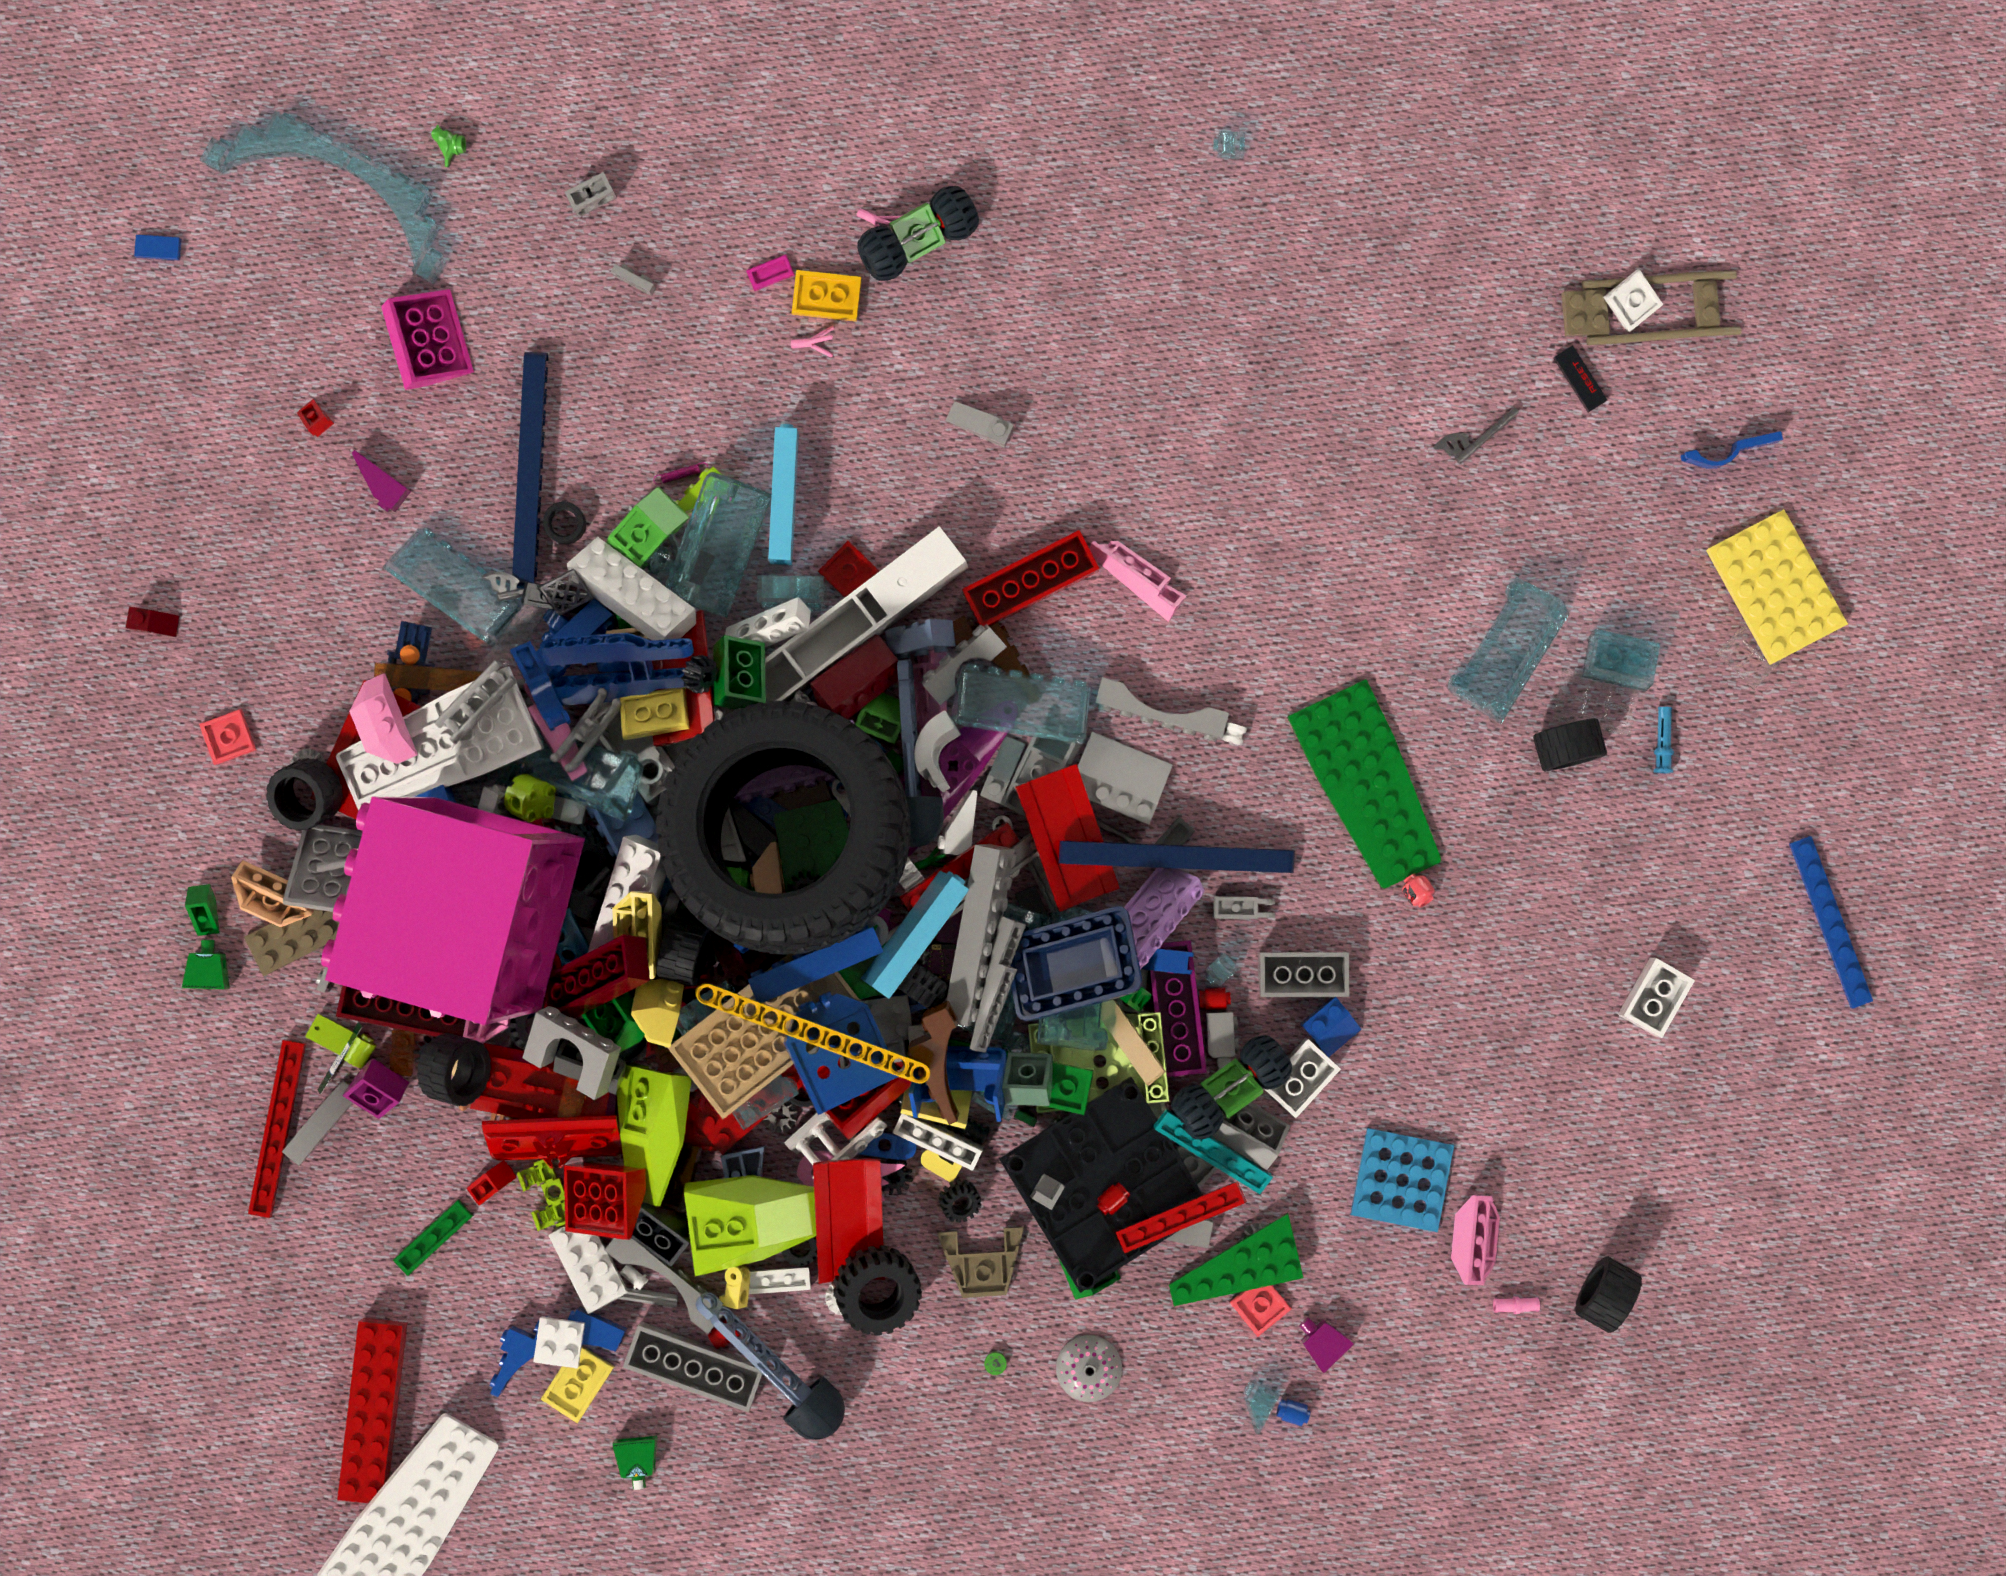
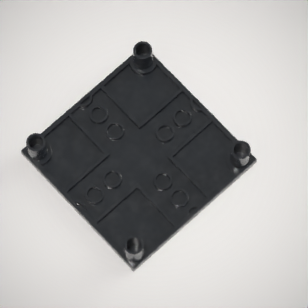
(1088, 1156)

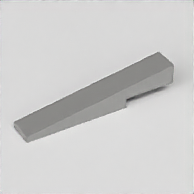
(997, 982)

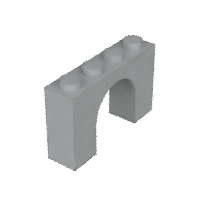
(597, 1052)

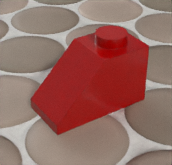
(491, 1182)

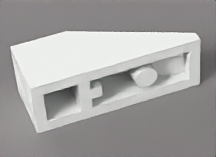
(959, 830)

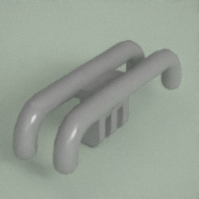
(587, 731)

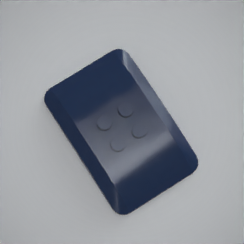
(1075, 964)

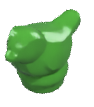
(449, 143)

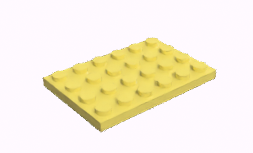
(1776, 587)

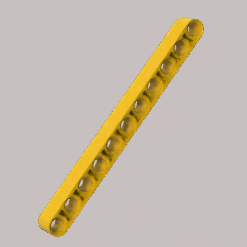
(824, 1033)

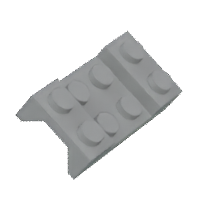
(1039, 759)

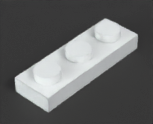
(780, 1280)

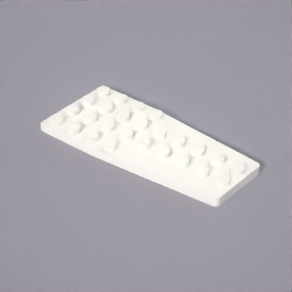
(494, 741)
(416, 1505)

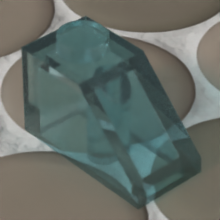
(1259, 1402)

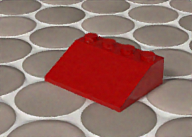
(859, 1111)
(603, 1199)

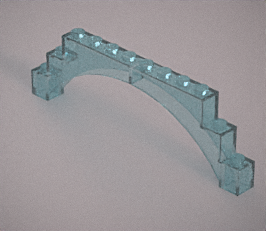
(290, 139)

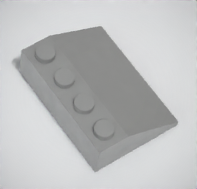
(1122, 778)

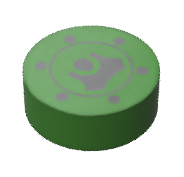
(995, 1363)

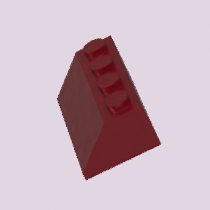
(856, 678)

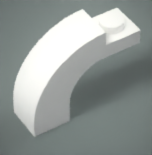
(928, 746)

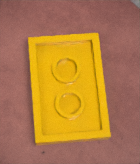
(826, 295)

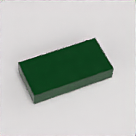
(1025, 1116)

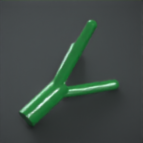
(930, 861)

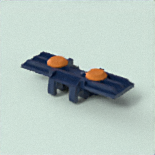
(412, 650)

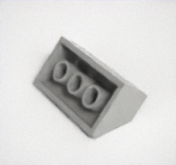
(1303, 974)
(1253, 1134)

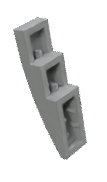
(318, 1125)

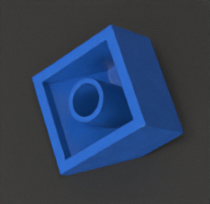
(1330, 1026)

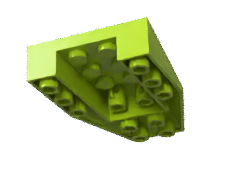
(652, 1124)
(746, 1220)

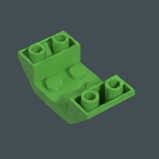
(647, 527)

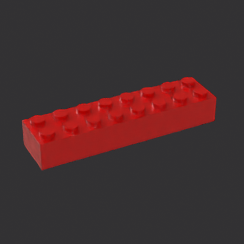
(372, 1408)

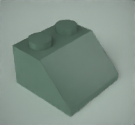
(1028, 1079)

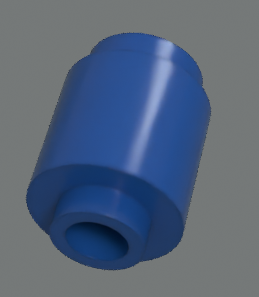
(1293, 1412)

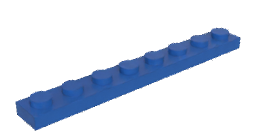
(1831, 922)

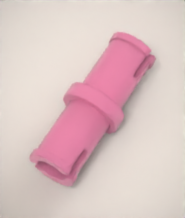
(1516, 1305)

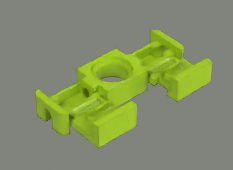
(537, 1176)

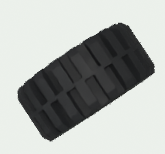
(888, 1313)

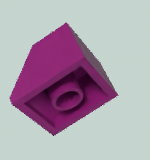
(376, 1089)

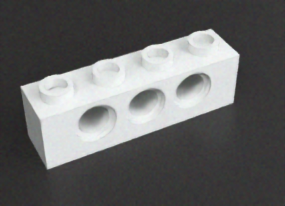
(774, 624)
(939, 1140)

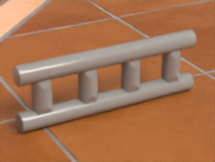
(489, 702)

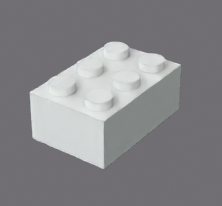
(1656, 997)
(1309, 1075)

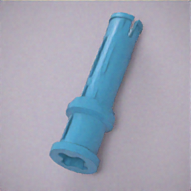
(1664, 751)

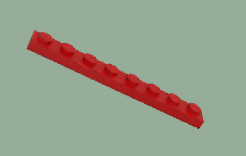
(277, 1128)

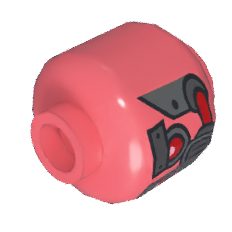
(1418, 890)

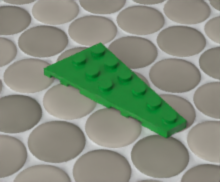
(1251, 1263)

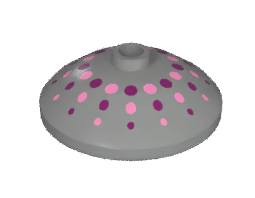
(1084, 1353)

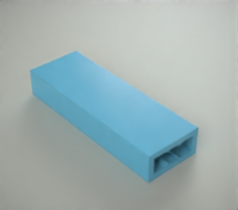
(783, 495)
(915, 933)

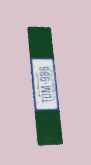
(339, 1058)

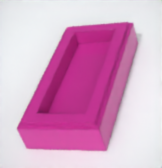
(770, 272)

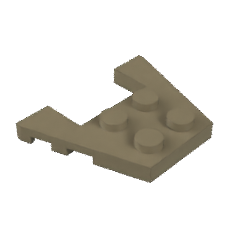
(982, 1272)

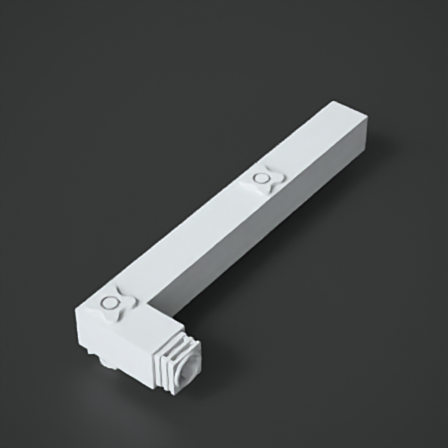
(809, 654)

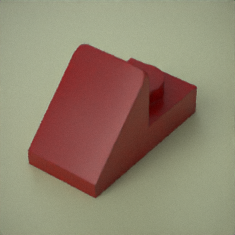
(314, 418)

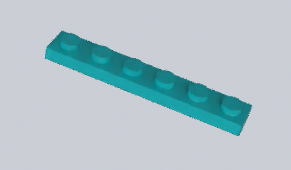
(1215, 1153)

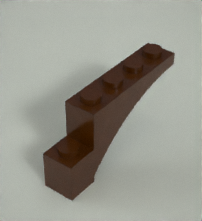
(1006, 659)
(932, 1051)

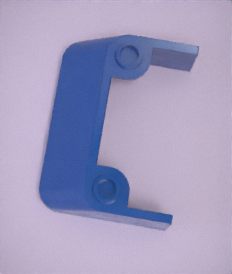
(968, 1072)

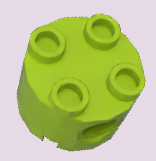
(530, 798)

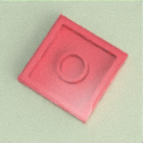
(227, 737)
(1260, 1307)

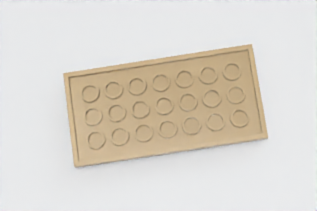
(737, 1057)

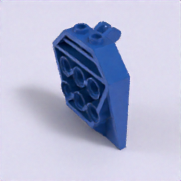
(840, 1084)

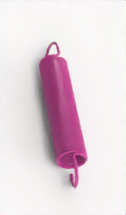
(680, 473)

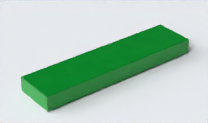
(433, 1237)

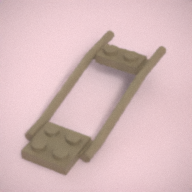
(1587, 310)

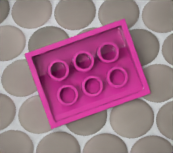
(426, 338)

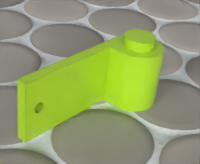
(335, 1037)

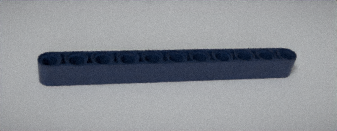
(529, 467)
(1176, 856)

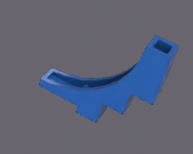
(522, 1344)

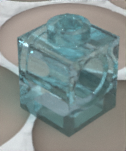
(1229, 145)
(1220, 969)

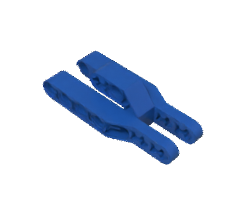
(613, 654)

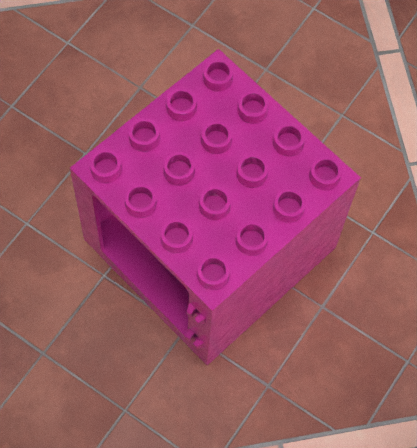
(452, 908)

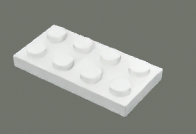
(589, 1268)

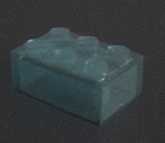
(781, 589)
(1621, 660)

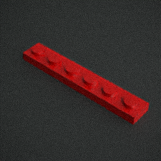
(961, 865)
(1181, 1217)

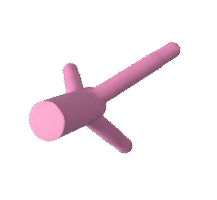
(874, 218)
(809, 342)

